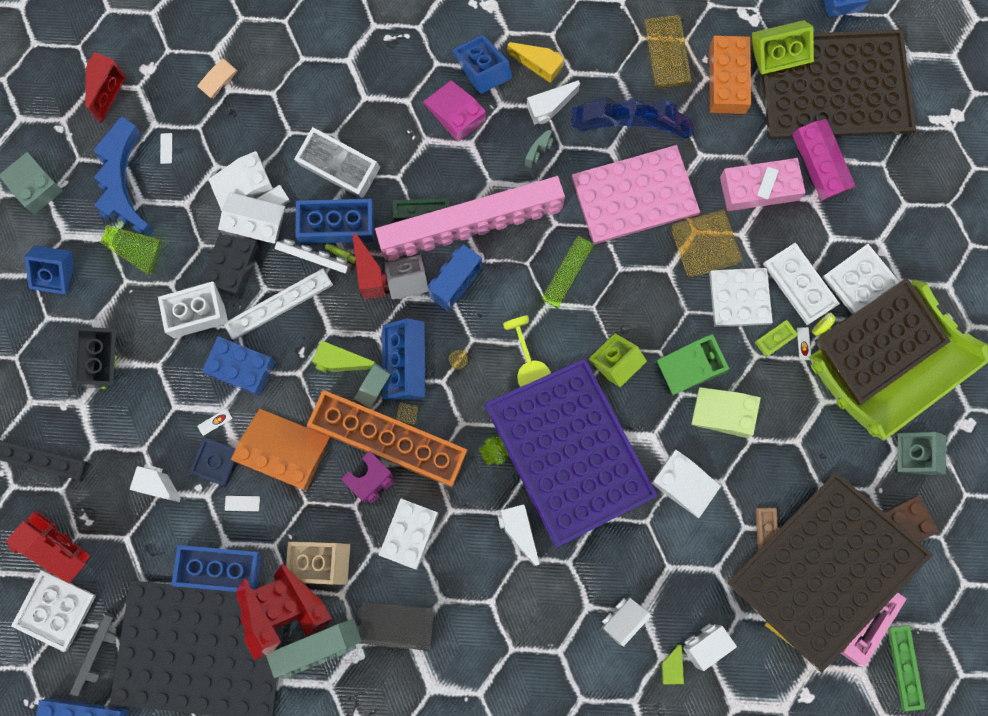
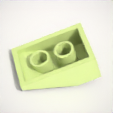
(726, 412)

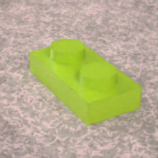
(776, 338)

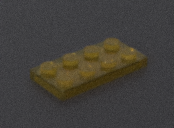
(667, 51)

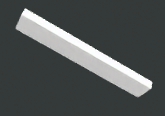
(278, 304)

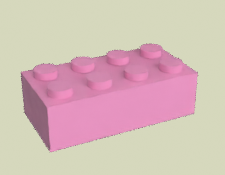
(742, 184)

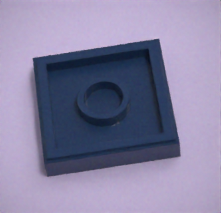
(213, 462)

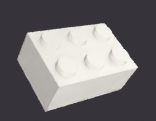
(408, 534)

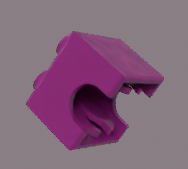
(372, 483)

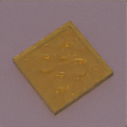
(706, 243)

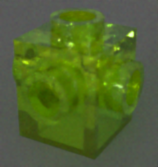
(493, 451)

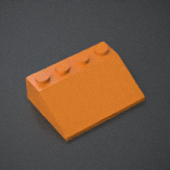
(281, 449)

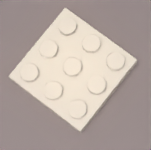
(860, 279)
(740, 297)
(53, 611)

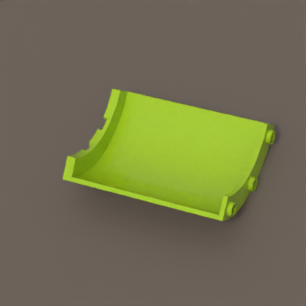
(918, 387)

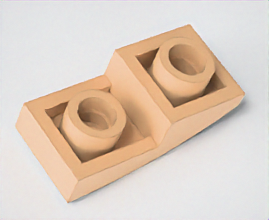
(217, 77)

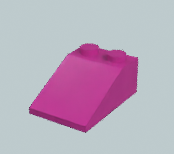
(456, 110)

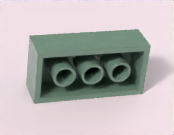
(314, 649)

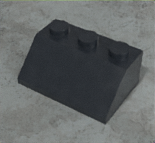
(93, 357)

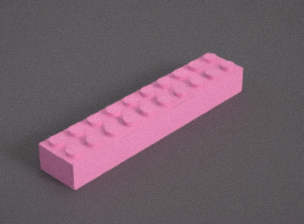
(470, 218)

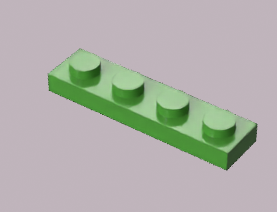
(906, 668)

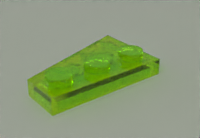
(133, 247)

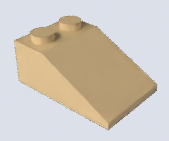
(319, 562)

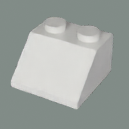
(154, 482)
(625, 621)

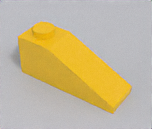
(538, 59)

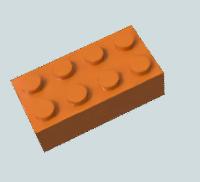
(730, 74)

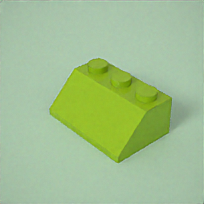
(783, 46)

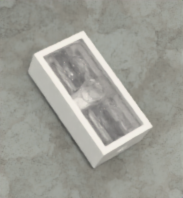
(337, 163)

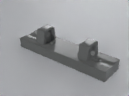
(84, 673)

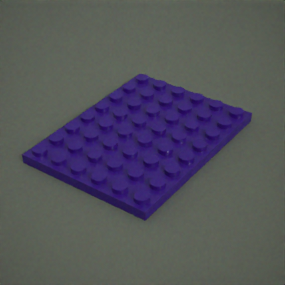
(570, 452)

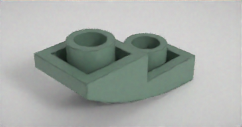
(540, 146)
(372, 386)

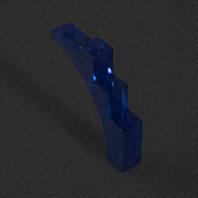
(633, 112)

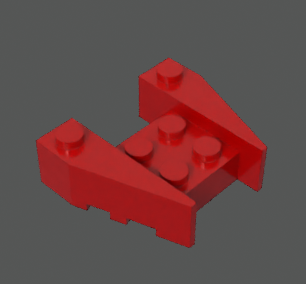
(48, 547)
(276, 606)

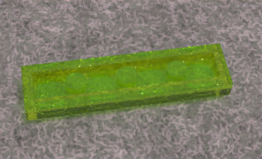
(567, 272)

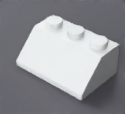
(251, 218)
(192, 310)

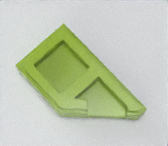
(673, 667)

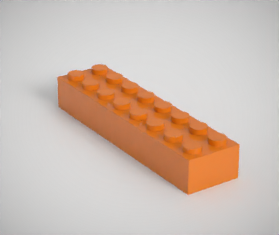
(387, 438)

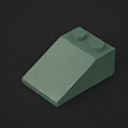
(30, 183)

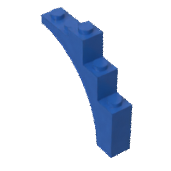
(114, 154)

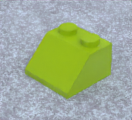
(618, 359)

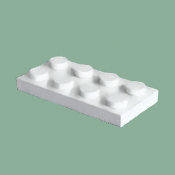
(801, 283)

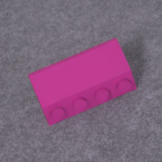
(823, 159)

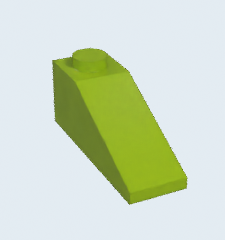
(337, 359)

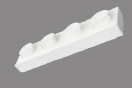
(322, 258)

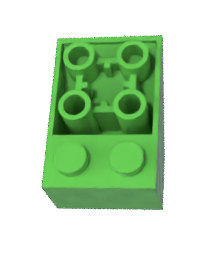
(693, 364)

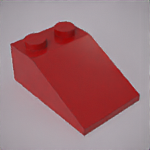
(102, 84)
(370, 278)

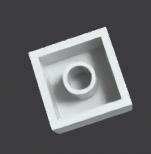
(708, 646)

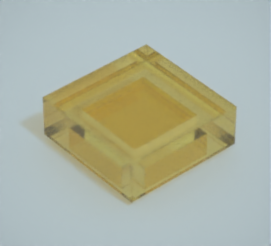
(407, 413)

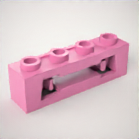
(861, 651)

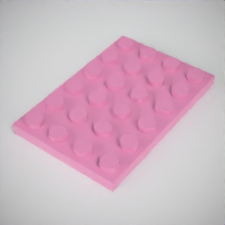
(635, 194)

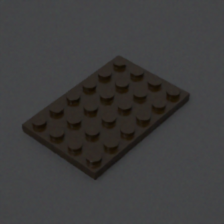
(882, 341)

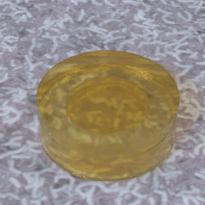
(458, 359)

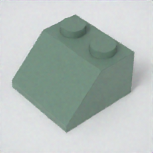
(922, 453)

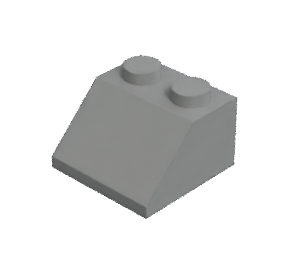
(406, 277)

